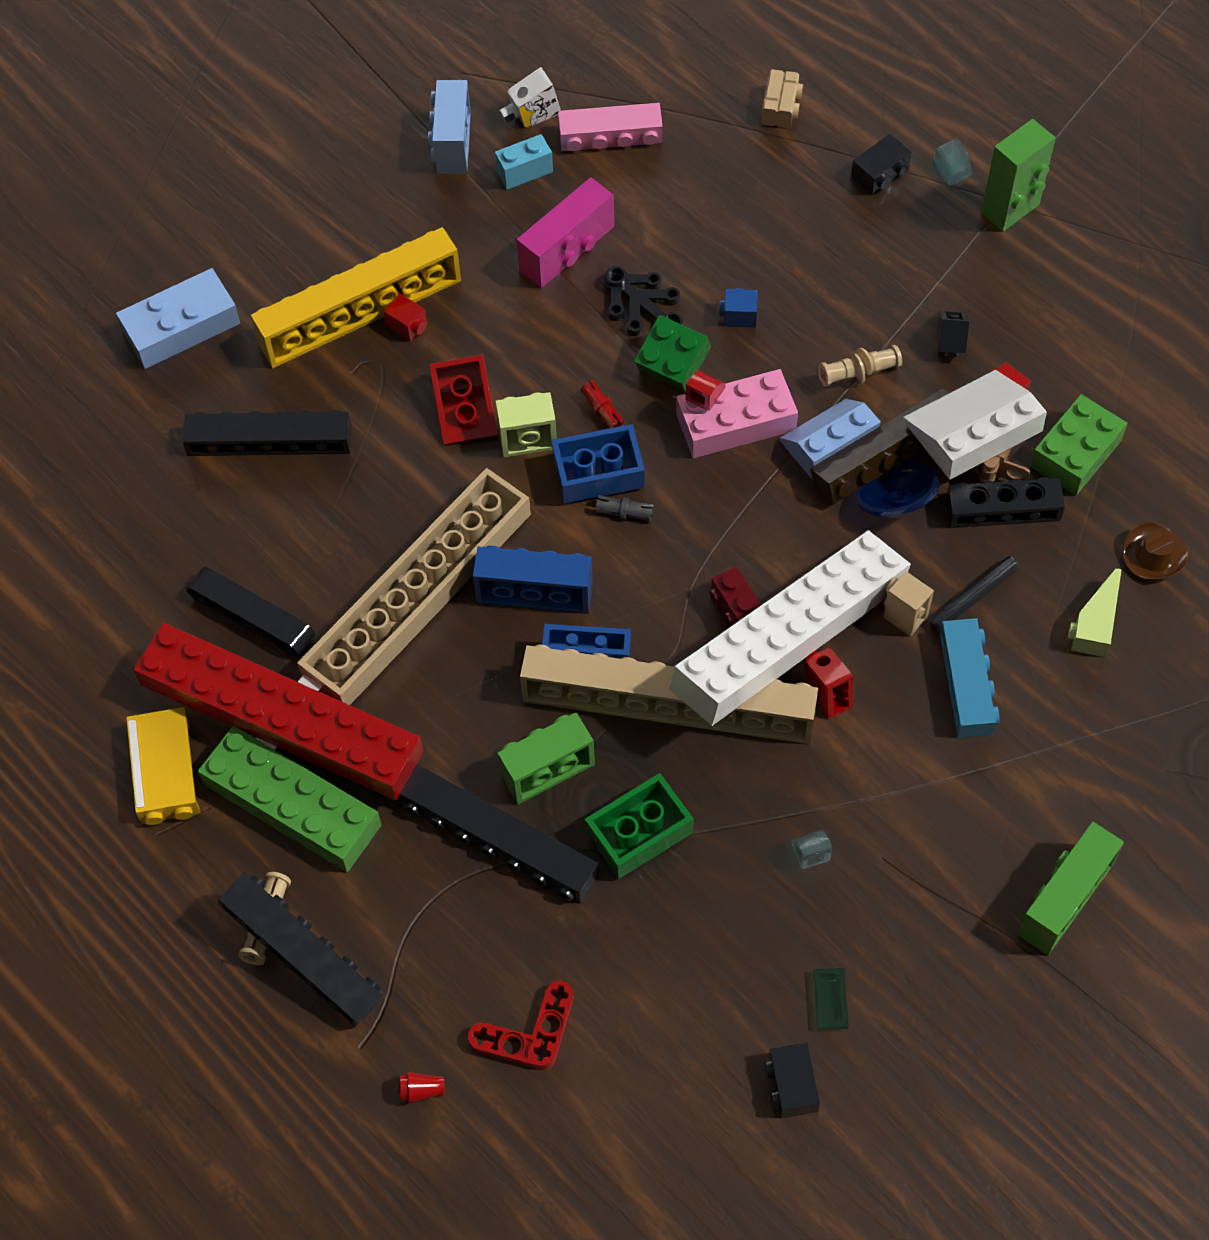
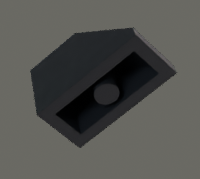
(952, 332)

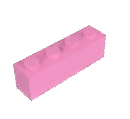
(610, 127)

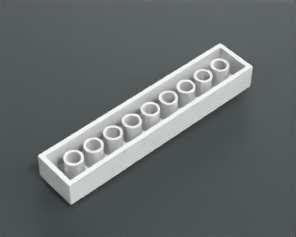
(787, 628)

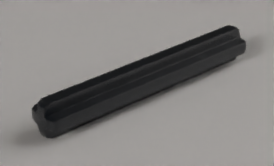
(974, 593)

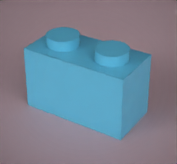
(524, 161)

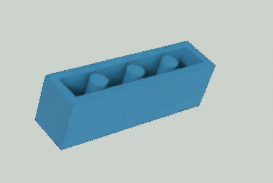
(968, 678)

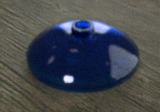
(899, 491)

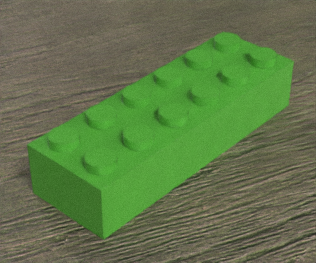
(290, 798)

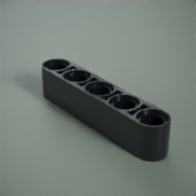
(250, 611)

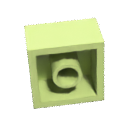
(526, 424)

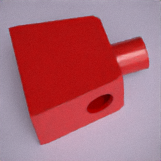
(833, 682)

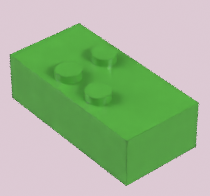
(1017, 174)
(1070, 887)

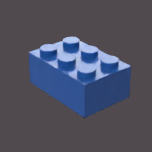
(598, 463)

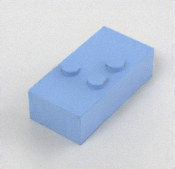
(178, 318)

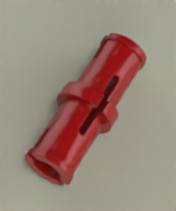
(602, 405)

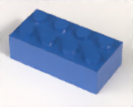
(533, 579)

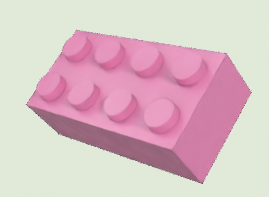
(741, 415)

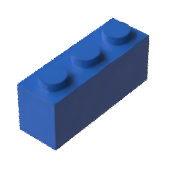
(588, 640)

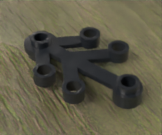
(638, 297)

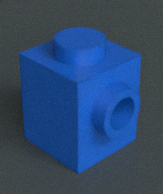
(739, 308)

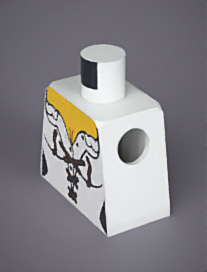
(531, 100)

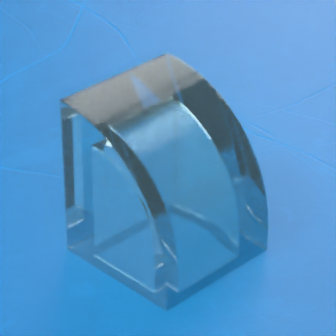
(952, 162)
(812, 848)

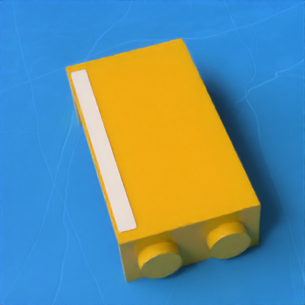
(162, 766)

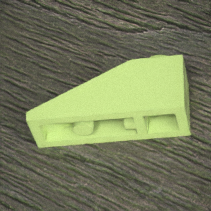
(1095, 621)

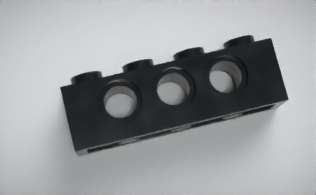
(1018, 510)

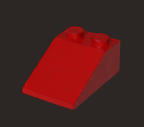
(463, 399)

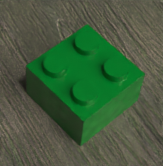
(672, 353)

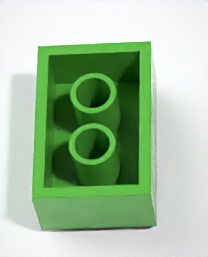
(1078, 444)
(546, 757)

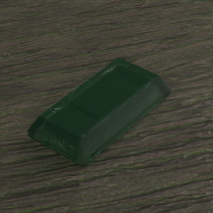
(830, 998)

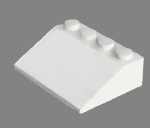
(976, 422)

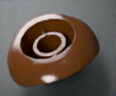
(1154, 551)

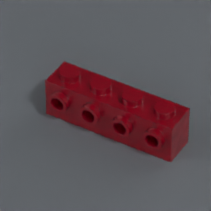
(733, 597)

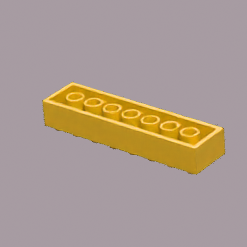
(355, 297)

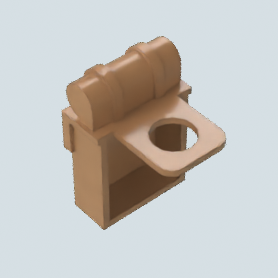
(998, 467)

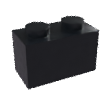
(881, 164)
(793, 1080)

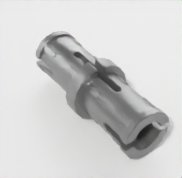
(624, 508)

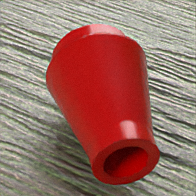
(418, 1087)

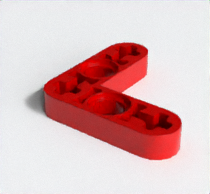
(529, 1043)

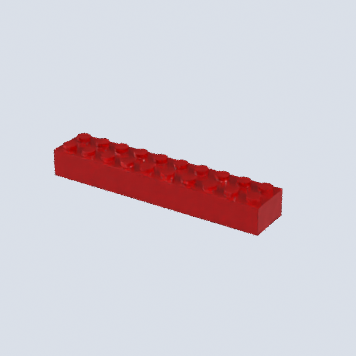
(279, 711)

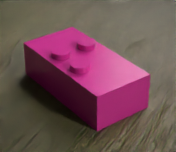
(566, 232)

